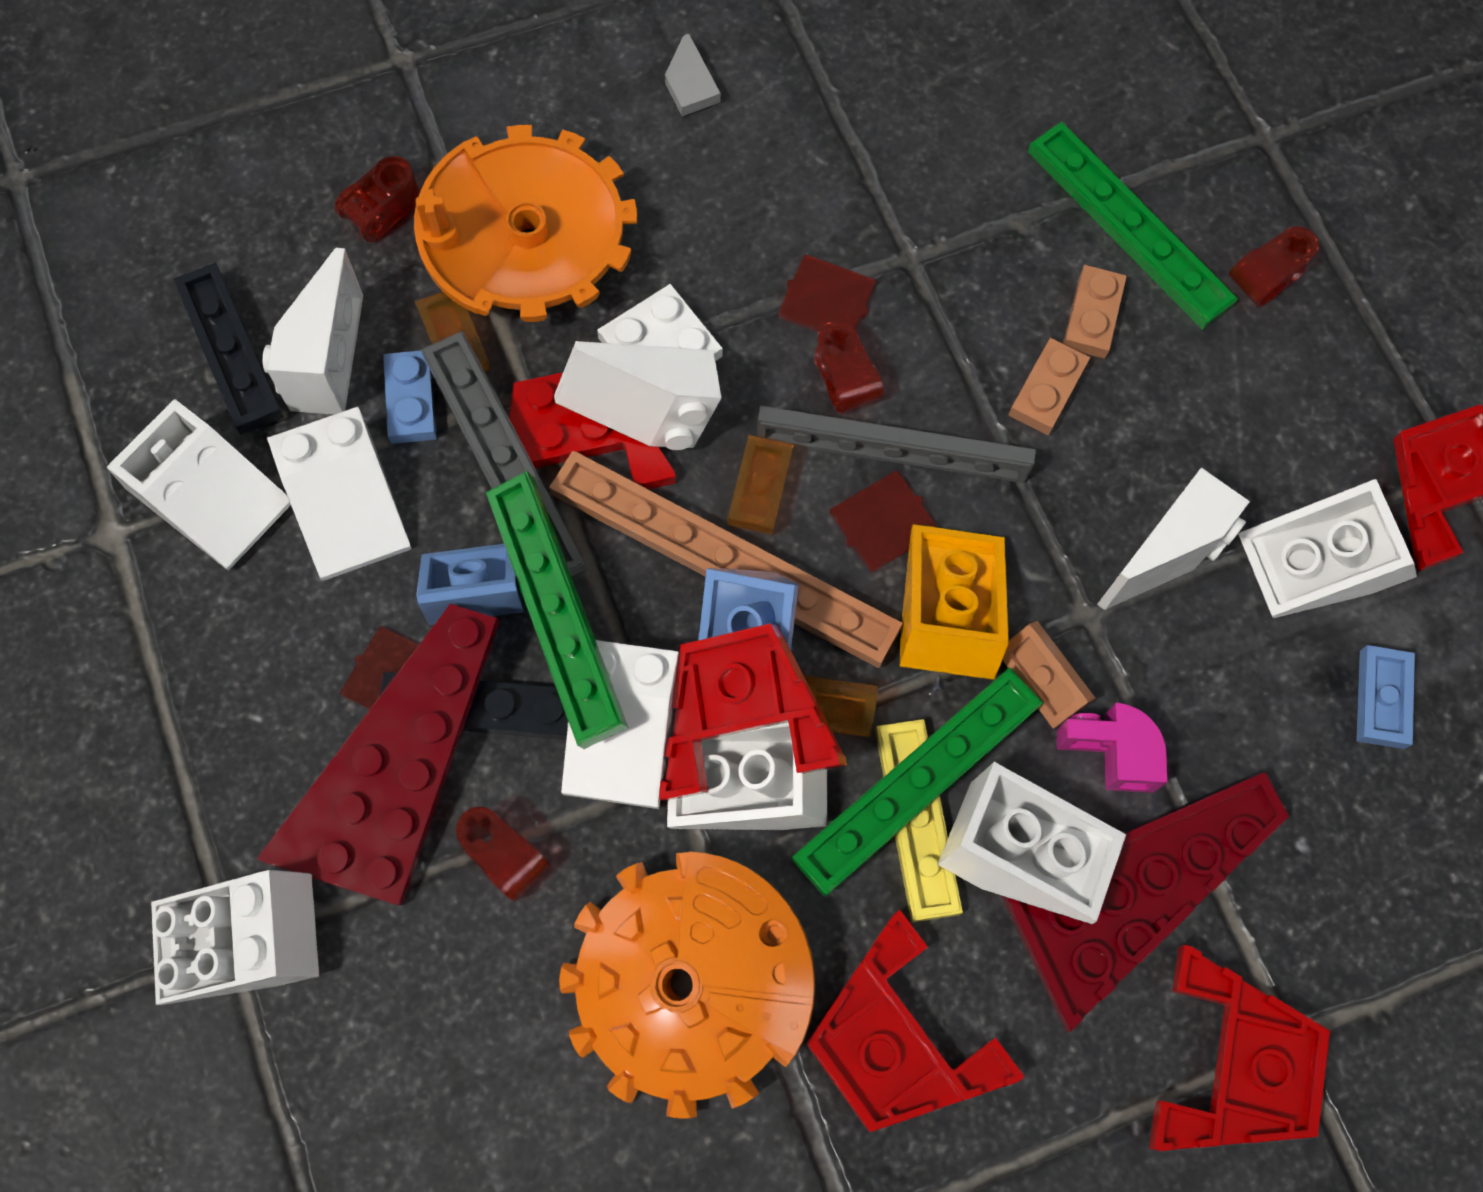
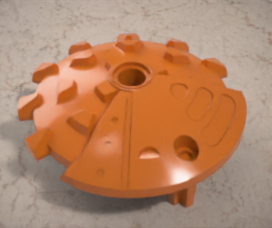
(488, 194)
(746, 972)

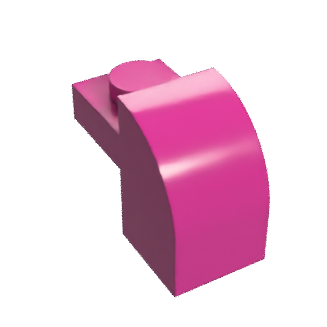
(1130, 742)

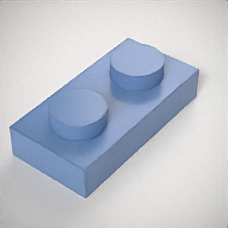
(409, 398)
(1385, 697)

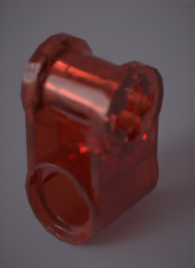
(377, 199)
(1275, 265)
(847, 373)
(506, 858)

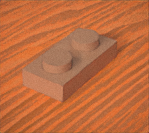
(1094, 311)
(1049, 386)
(1047, 674)

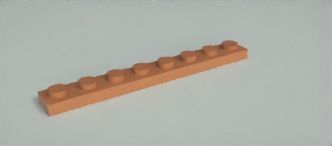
(704, 545)

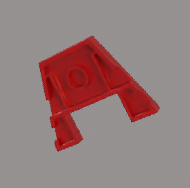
(554, 431)
(1439, 472)
(737, 687)
(883, 1055)
(1265, 1066)

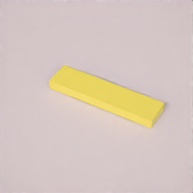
(928, 887)

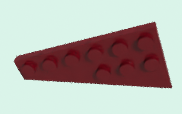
(380, 791)
(1153, 889)

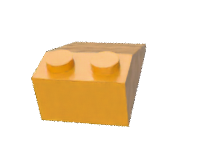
(954, 603)

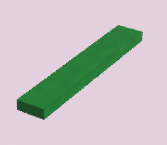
(1132, 225)
(556, 611)
(916, 782)

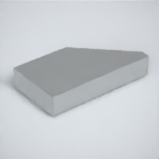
(690, 79)

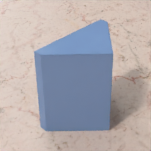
(471, 579)
(747, 600)

